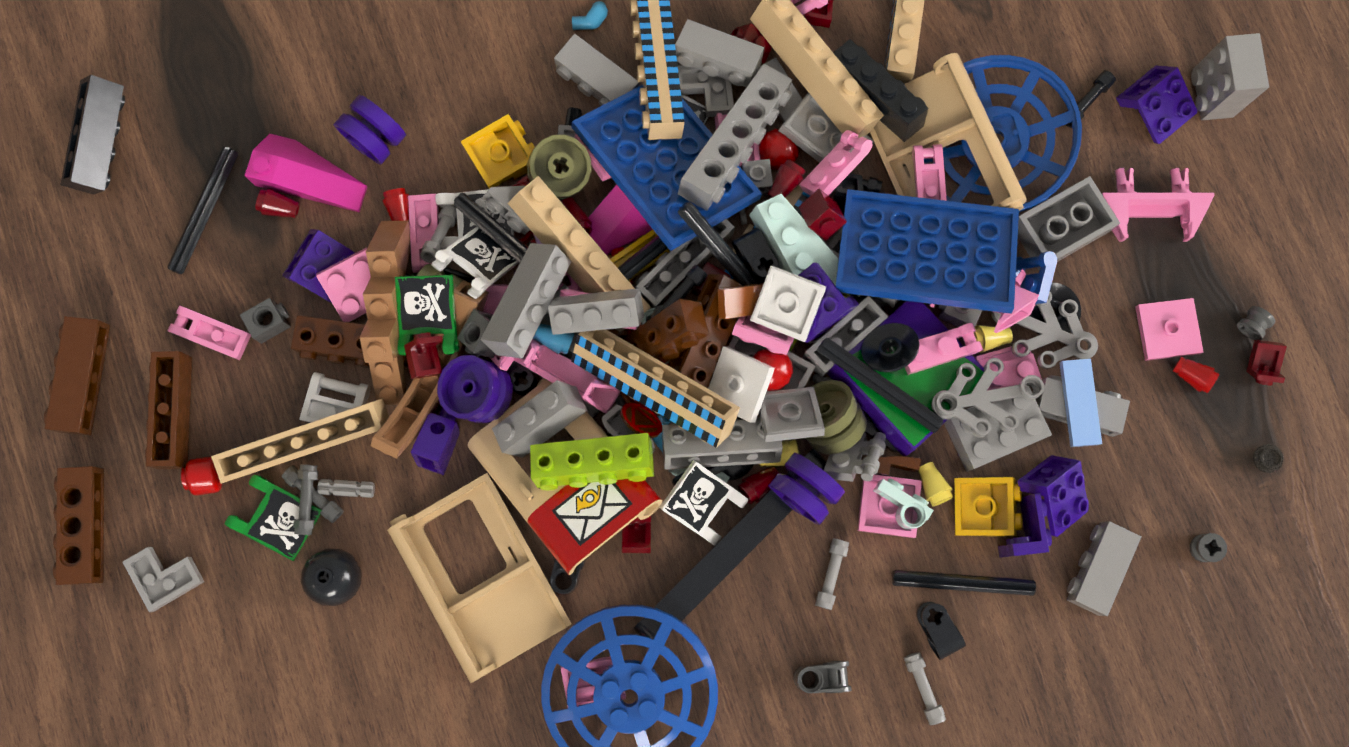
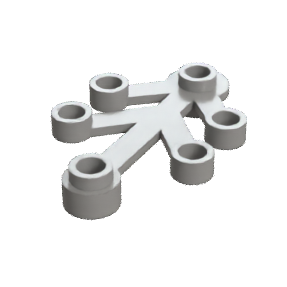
(1051, 332)
(982, 398)

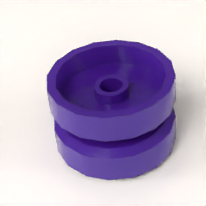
(369, 129)
(474, 389)
(807, 488)

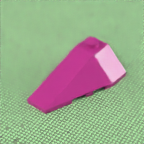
(300, 172)
(617, 222)

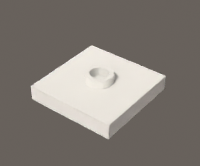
(788, 303)
(741, 381)

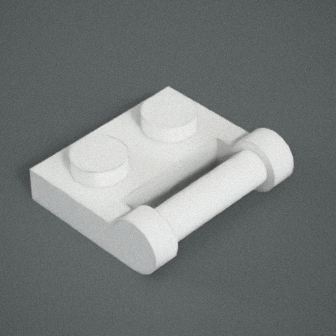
(320, 407)

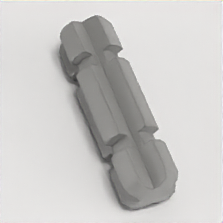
(346, 488)

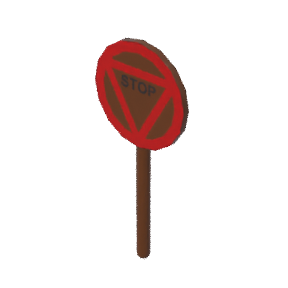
(640, 418)

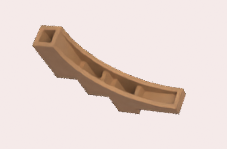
(386, 259)
(422, 394)

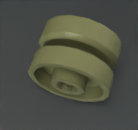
(570, 155)
(841, 417)

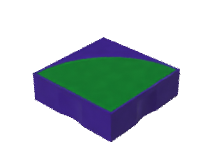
(897, 426)

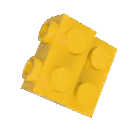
(499, 151)
(987, 506)

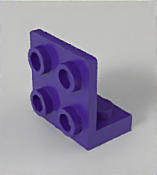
(1161, 101)
(314, 255)
(832, 306)
(1063, 490)
(1037, 536)

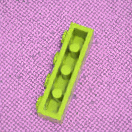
(592, 461)

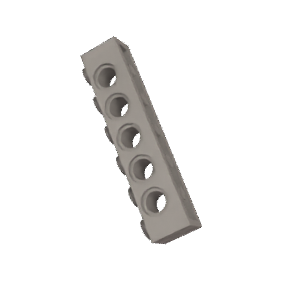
(735, 137)

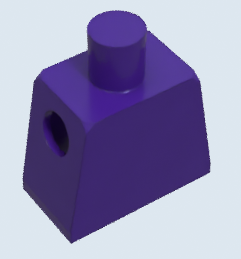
(434, 449)

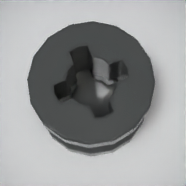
(1256, 323)
(1201, 549)

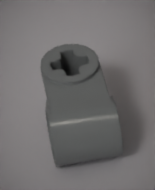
(829, 677)

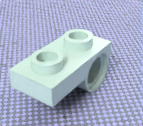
(893, 492)

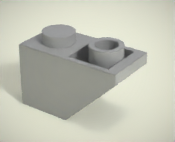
(496, 201)

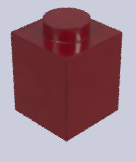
(822, 214)

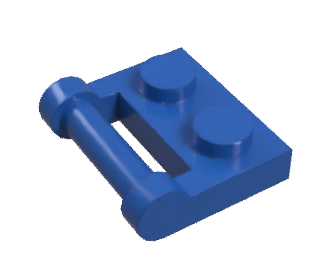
(1039, 282)

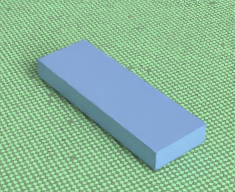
(1080, 403)

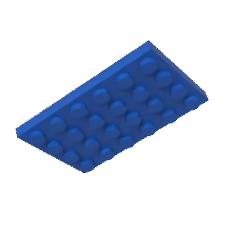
(653, 169)
(928, 251)

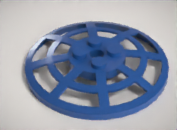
(1015, 129)
(629, 675)

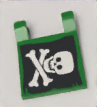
(424, 307)
(274, 519)

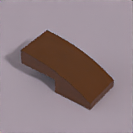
(899, 462)

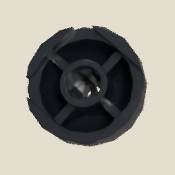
(342, 581)

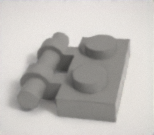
(846, 464)

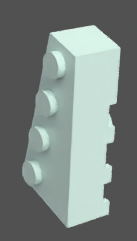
(791, 238)

